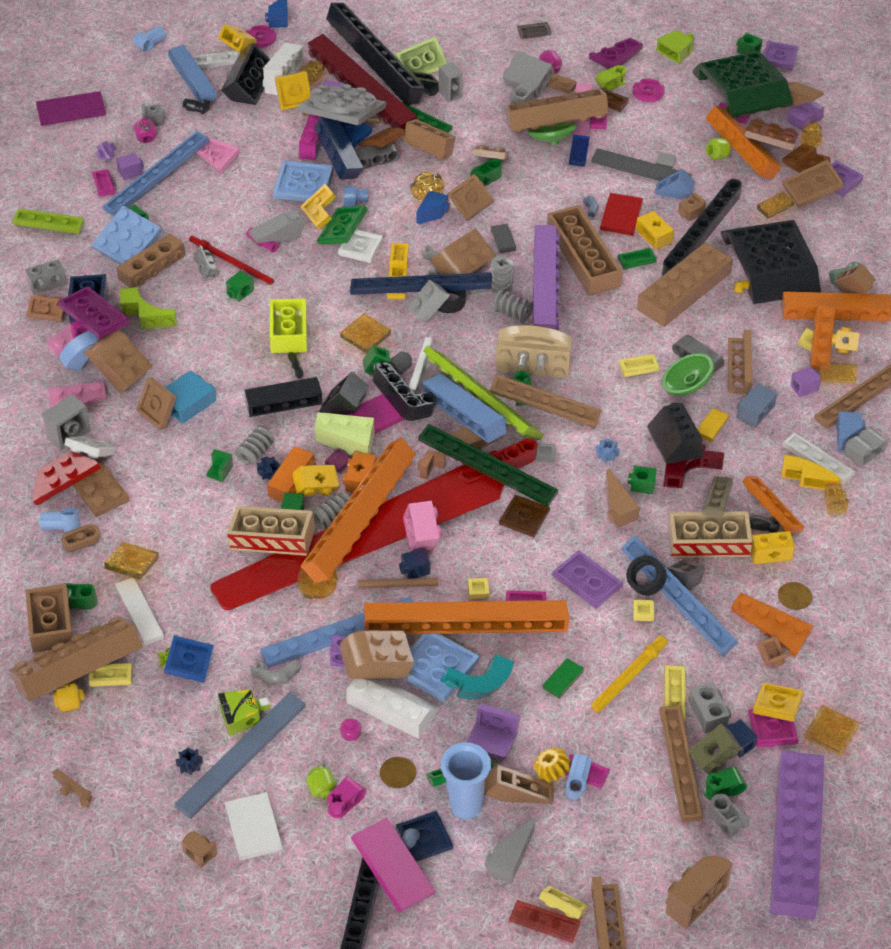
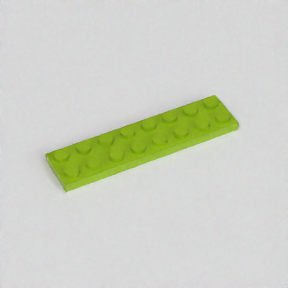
(482, 393)

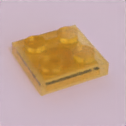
(365, 333)
(131, 560)
(832, 730)

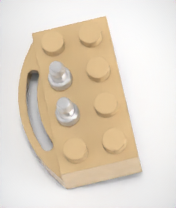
(534, 351)

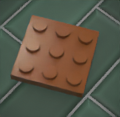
(771, 134)

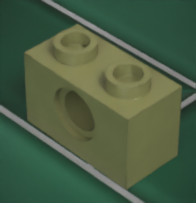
(704, 750)

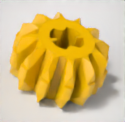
(552, 764)

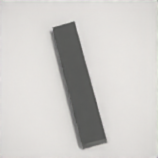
(632, 165)

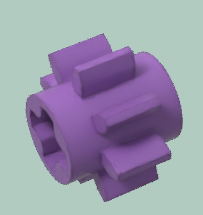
(105, 150)

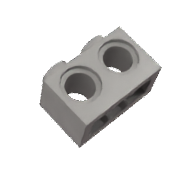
(46, 276)
(705, 709)

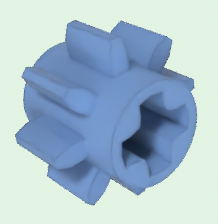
(607, 450)

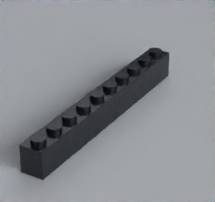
(375, 53)

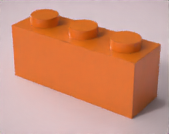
(282, 480)

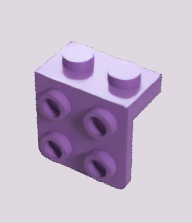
(495, 730)

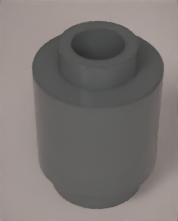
(401, 362)

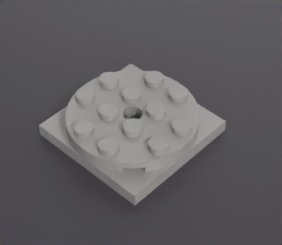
(342, 104)

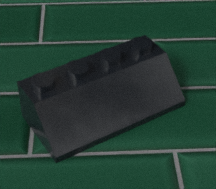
(244, 80)
(675, 434)

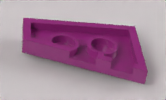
(618, 54)

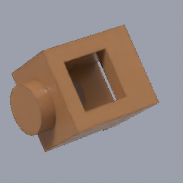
(692, 207)
(199, 848)

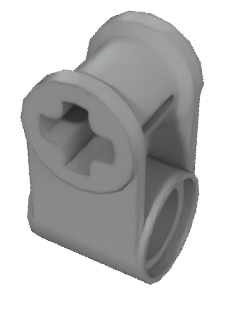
(730, 817)

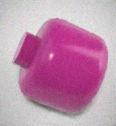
(350, 729)

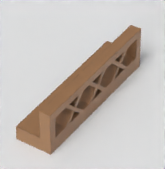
(746, 356)
(600, 906)

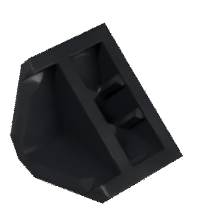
(430, 84)

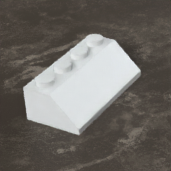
(391, 705)

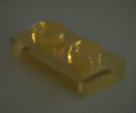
(775, 204)
(838, 372)

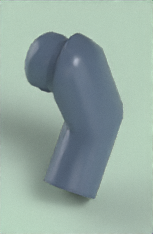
(591, 202)
(410, 837)

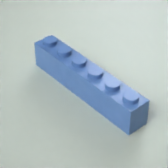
(465, 408)

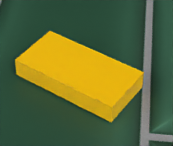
(712, 424)

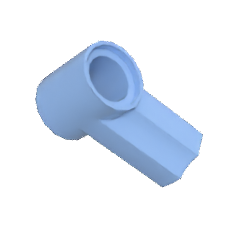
(147, 40)
(65, 520)
(578, 775)

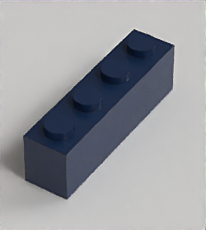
(338, 148)

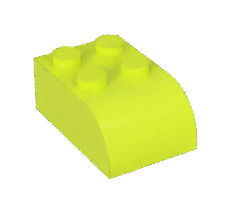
(288, 325)

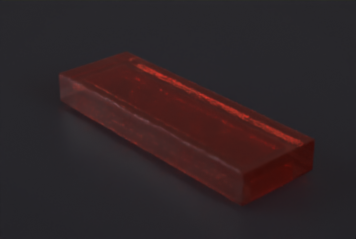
(545, 921)

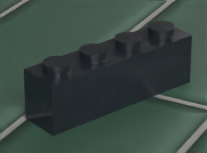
(283, 396)

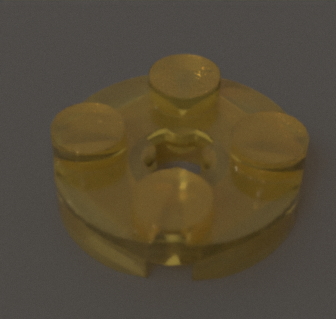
(434, 183)
(316, 591)

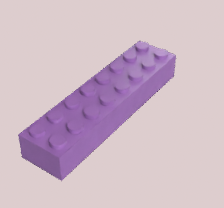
(545, 277)
(797, 835)

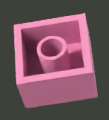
(421, 526)

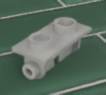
(205, 263)

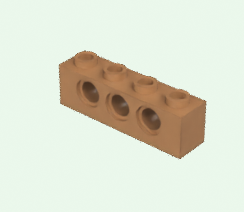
(151, 261)

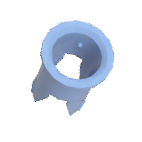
(465, 773)

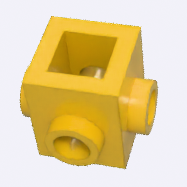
(852, 340)

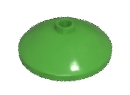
(554, 133)
(688, 374)

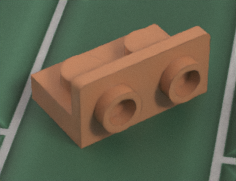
(45, 308)

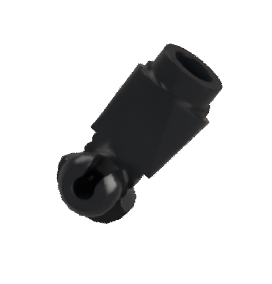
(196, 106)
(763, 524)

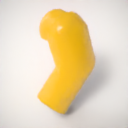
(740, 285)

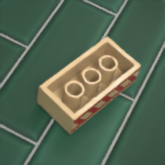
(271, 530)
(709, 536)

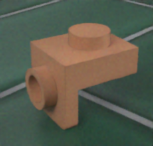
(430, 459)
(772, 652)

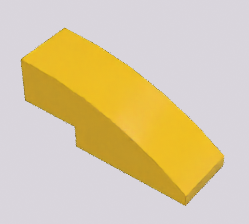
(809, 473)

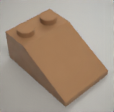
(48, 616)

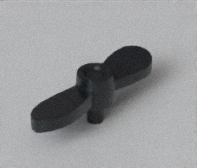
(295, 365)

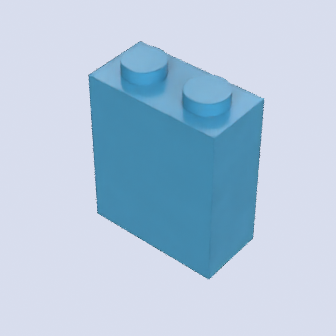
(192, 396)

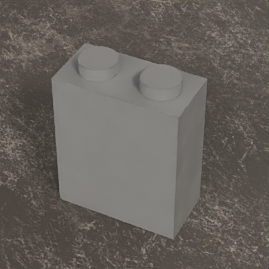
(529, 72)

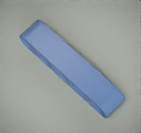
(192, 73)

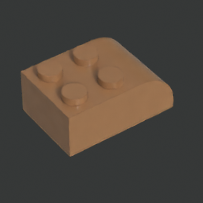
(464, 255)
(118, 360)
(376, 655)
(697, 889)

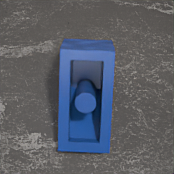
(277, 14)
(432, 207)

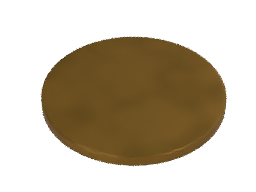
(795, 595)
(398, 772)

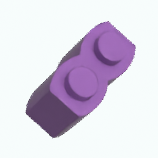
(805, 113)

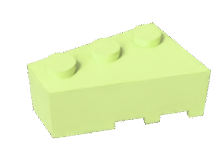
(345, 432)

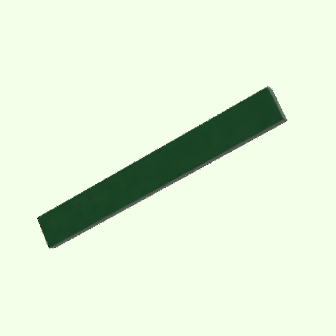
(488, 465)

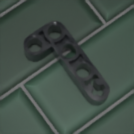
(398, 393)

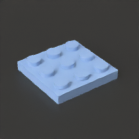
(301, 180)
(126, 236)
(432, 657)

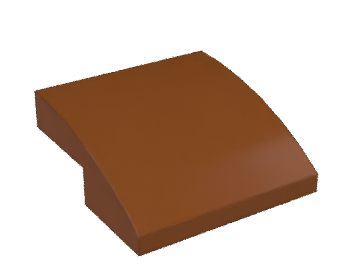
(383, 137)
(804, 158)

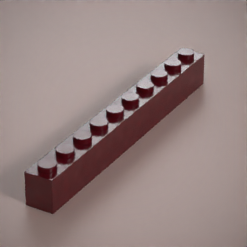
(350, 73)

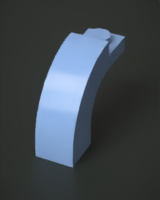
(72, 354)

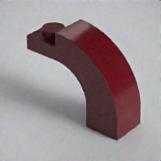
(675, 471)

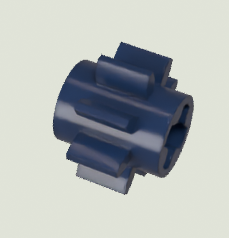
(267, 467)
(189, 761)

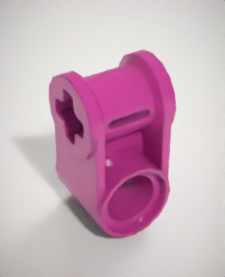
(344, 797)

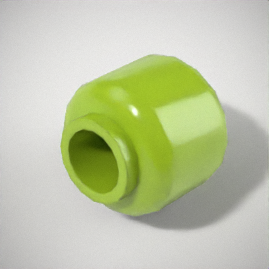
(718, 148)
(320, 782)

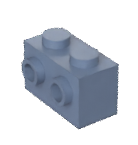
(756, 405)

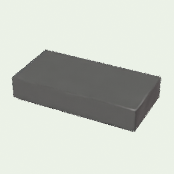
(503, 238)

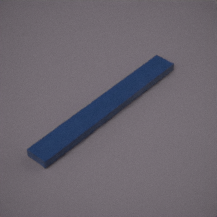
(406, 284)

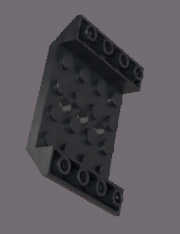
(776, 270)

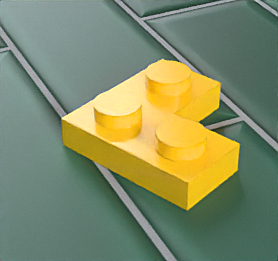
(315, 206)

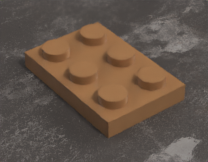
(813, 184)
(101, 491)

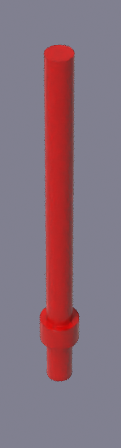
(206, 246)

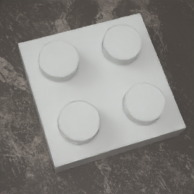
(361, 246)
(93, 447)

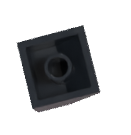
(345, 396)

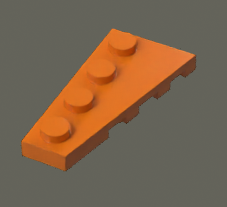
(772, 622)

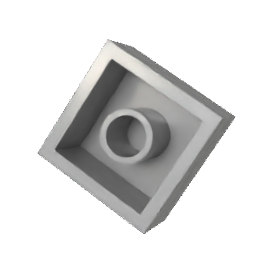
(66, 420)

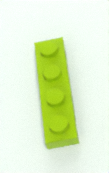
(48, 221)

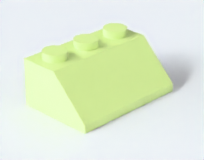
(423, 57)

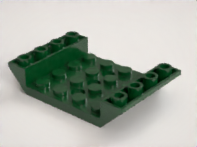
(747, 83)

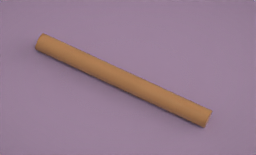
(397, 582)

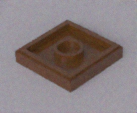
(524, 515)

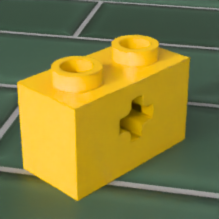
(235, 37)
(654, 230)
(315, 480)
(772, 547)

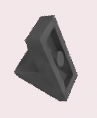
(688, 573)

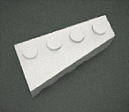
(284, 62)

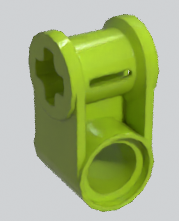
(610, 78)

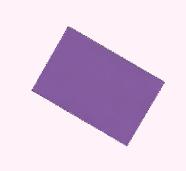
(587, 579)

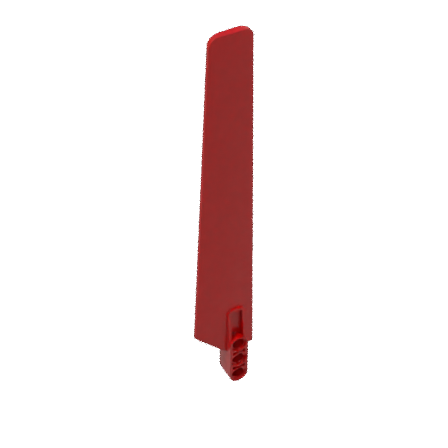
(450, 493)

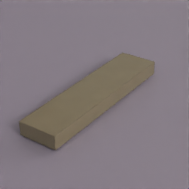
(718, 496)

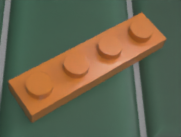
(822, 336)
(773, 504)

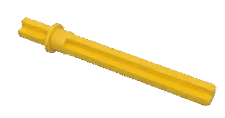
(651, 652)

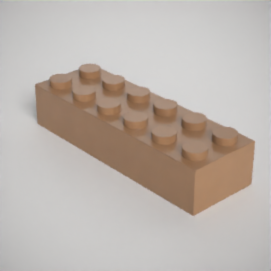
(556, 110)
(585, 250)
(684, 284)
(75, 658)

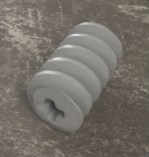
(502, 274)
(511, 307)
(254, 445)
(329, 509)

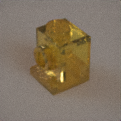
(315, 69)
(812, 135)
(835, 499)

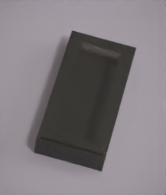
(534, 30)

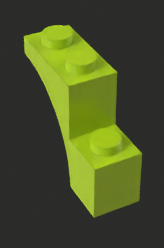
(149, 315)

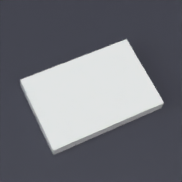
(253, 826)

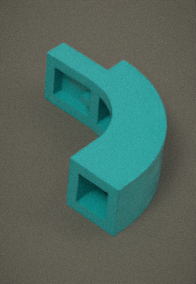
(479, 686)

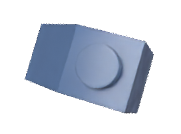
(676, 185)
(848, 426)

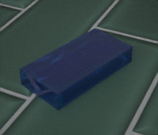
(579, 150)

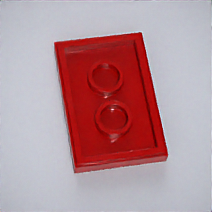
(621, 214)

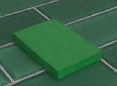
(342, 225)

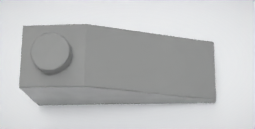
(282, 227)
(509, 853)

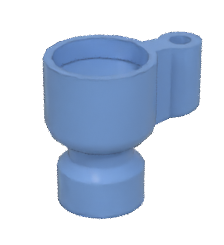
(352, 195)

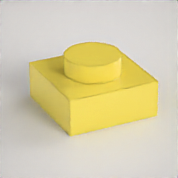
(806, 339)
(478, 588)
(643, 610)

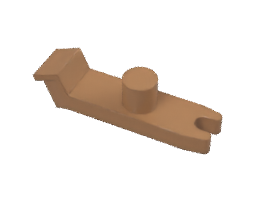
(70, 785)

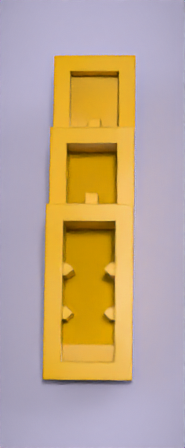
(398, 265)

